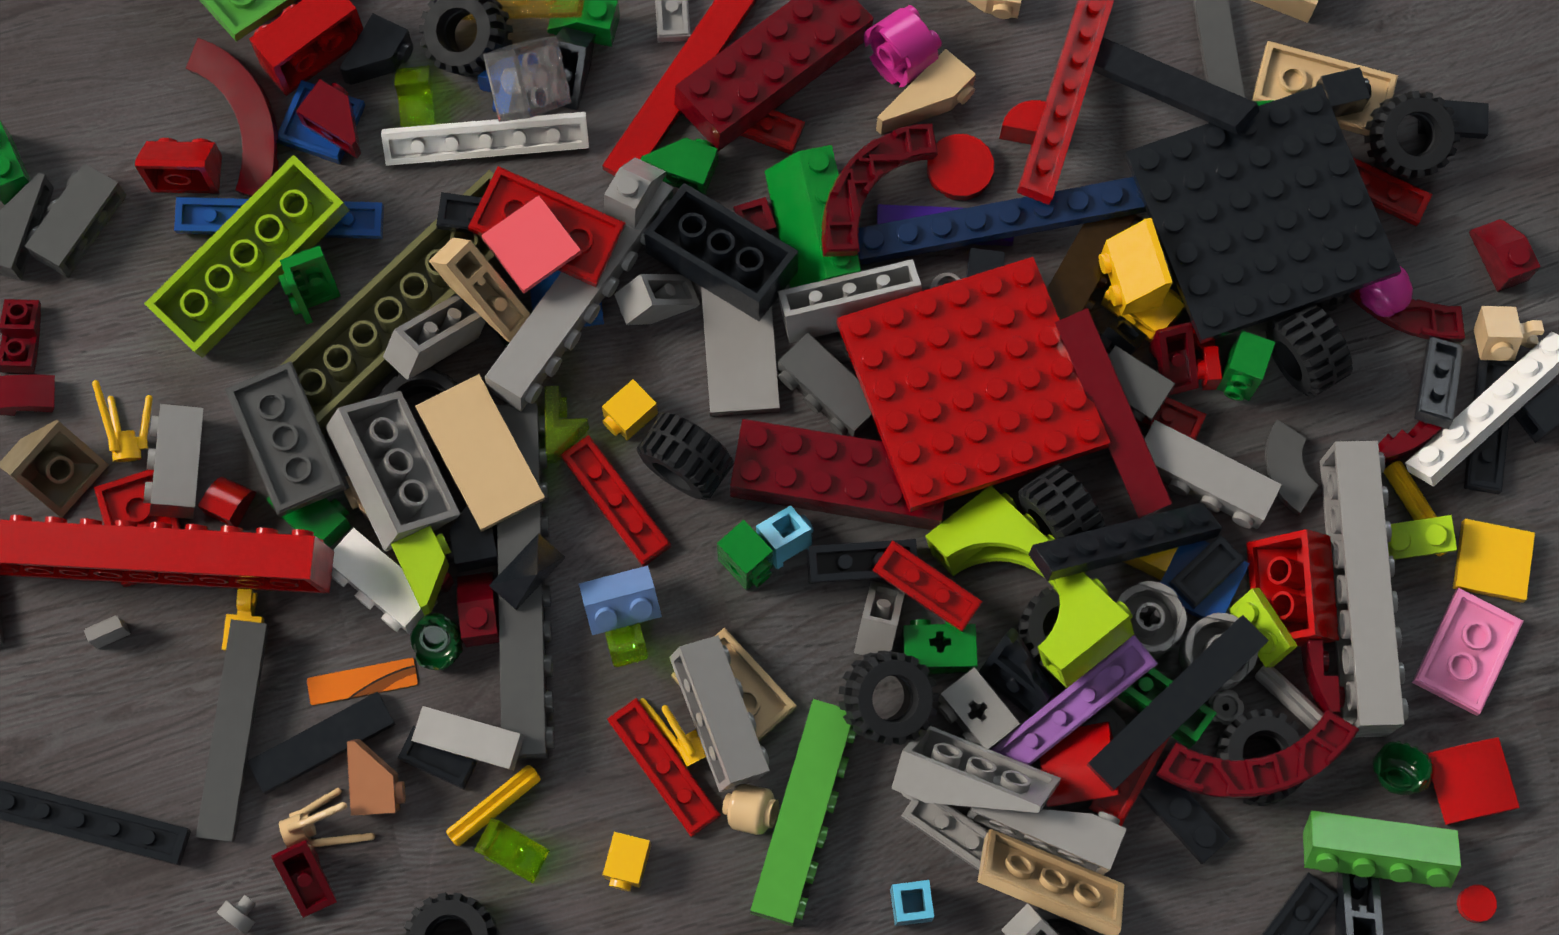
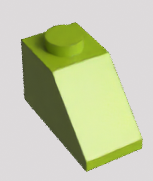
(423, 564)

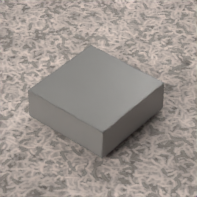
(107, 631)

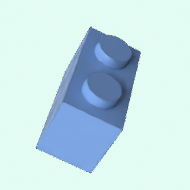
(620, 600)

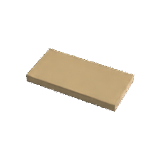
(1293, 70)
(480, 452)
(1051, 883)

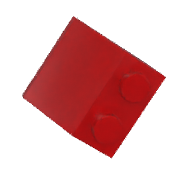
(180, 166)

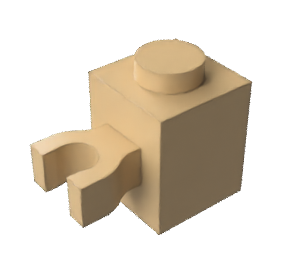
(1501, 333)

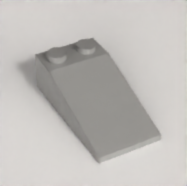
(961, 773)
(1074, 836)

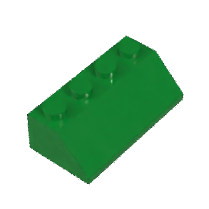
(798, 200)

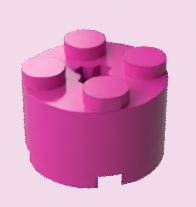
(902, 46)

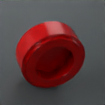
(1476, 903)

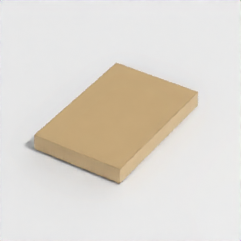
(760, 692)

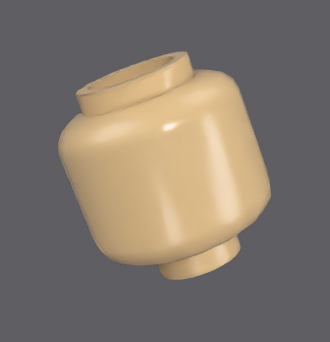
(751, 809)

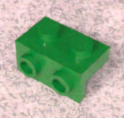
(308, 281)

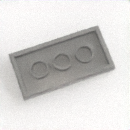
(739, 359)

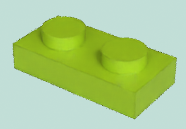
(1422, 537)
(1263, 616)

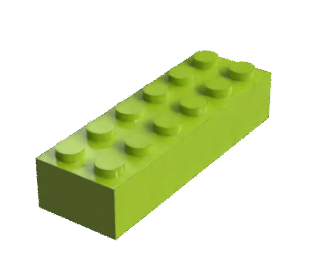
(244, 256)

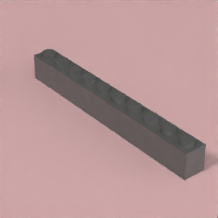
(525, 630)

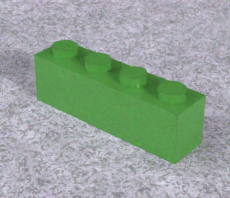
(1381, 849)

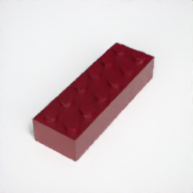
(769, 65)
(822, 475)

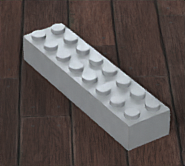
(1363, 588)

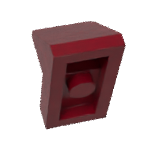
(1176, 356)
(304, 878)

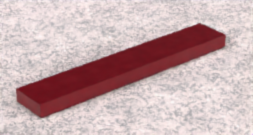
(1122, 428)

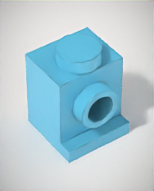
(786, 534)

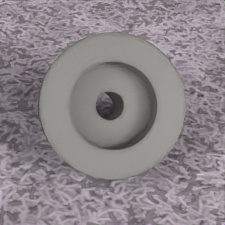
(238, 914)

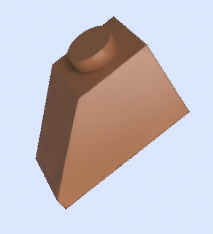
(372, 782)

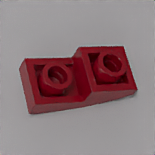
(20, 335)
(26, 393)
(1406, 444)
(1323, 688)

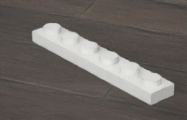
(485, 138)
(1487, 412)

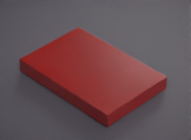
(124, 501)

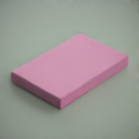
(1467, 651)

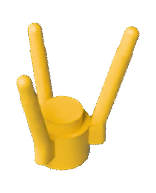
(123, 444)
(686, 746)

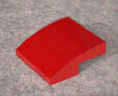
(1070, 760)
(1472, 781)

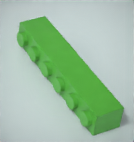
(802, 815)

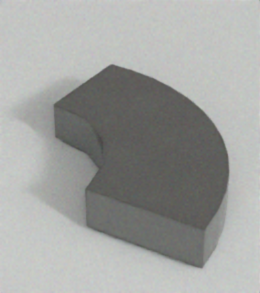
(1286, 466)

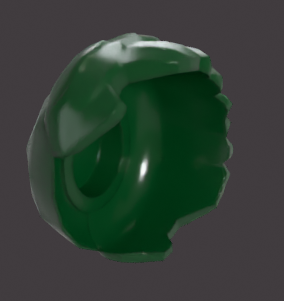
(436, 641)
(1402, 768)

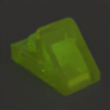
(415, 96)
(560, 432)
(626, 645)
(511, 850)

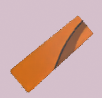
(362, 681)

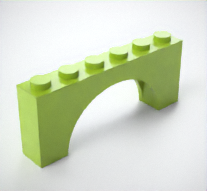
(1088, 619)

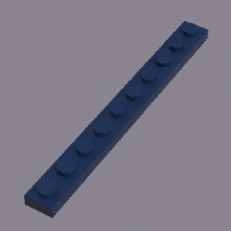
(998, 221)

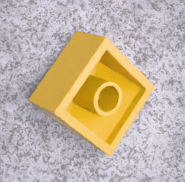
(1136, 268)

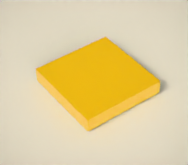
(1494, 560)

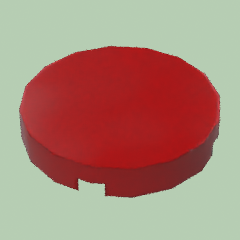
(961, 167)

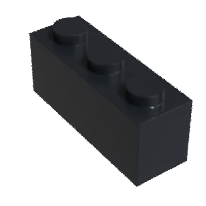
(848, 560)

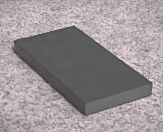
(285, 439)

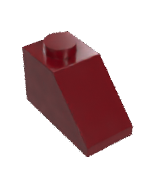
(331, 116)
(1505, 254)
(477, 609)

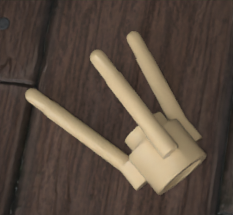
(301, 825)

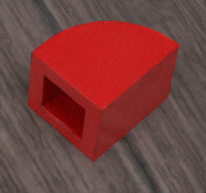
(1022, 122)
(226, 501)

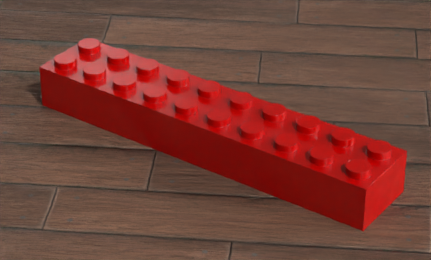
(165, 554)

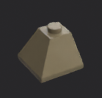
(53, 466)

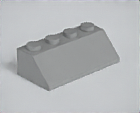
(391, 467)

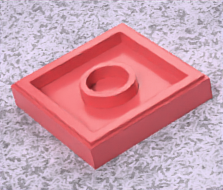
(531, 244)

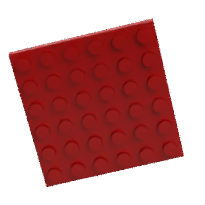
(971, 384)

